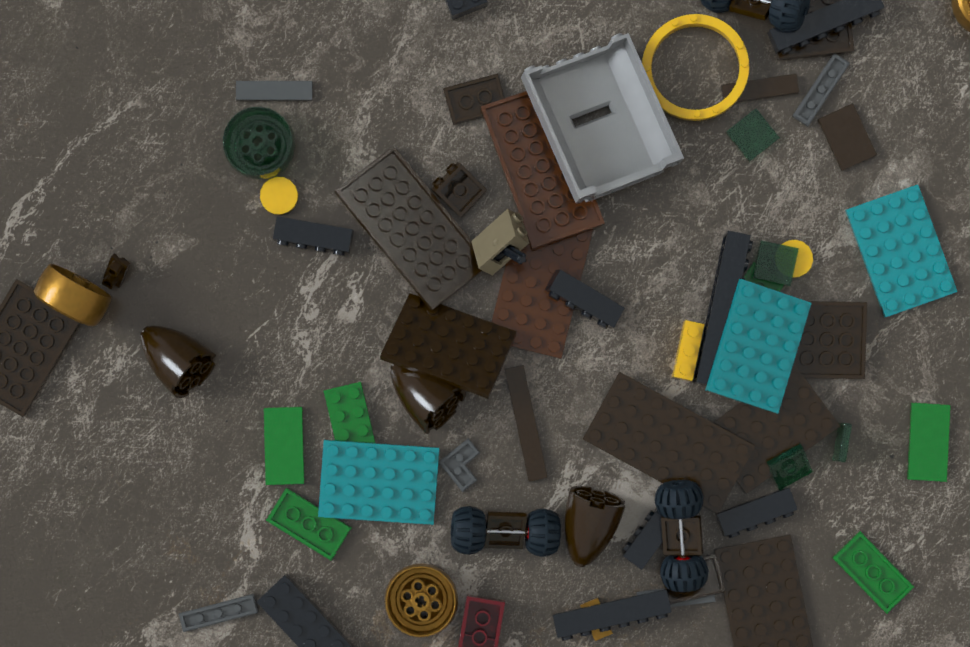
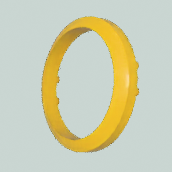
(718, 26)

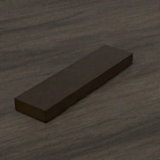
(765, 88)

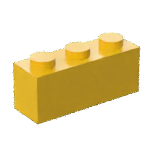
(688, 350)

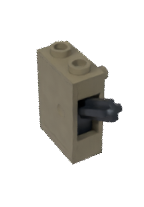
(501, 242)

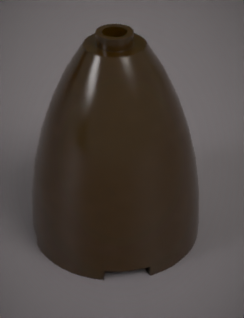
(176, 359)
(426, 398)
(590, 522)

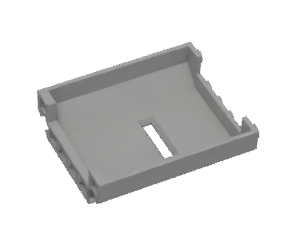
(613, 149)

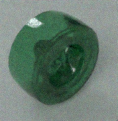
(270, 164)

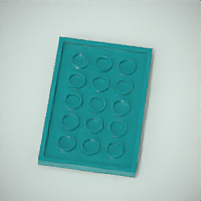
(901, 250)
(758, 346)
(378, 482)

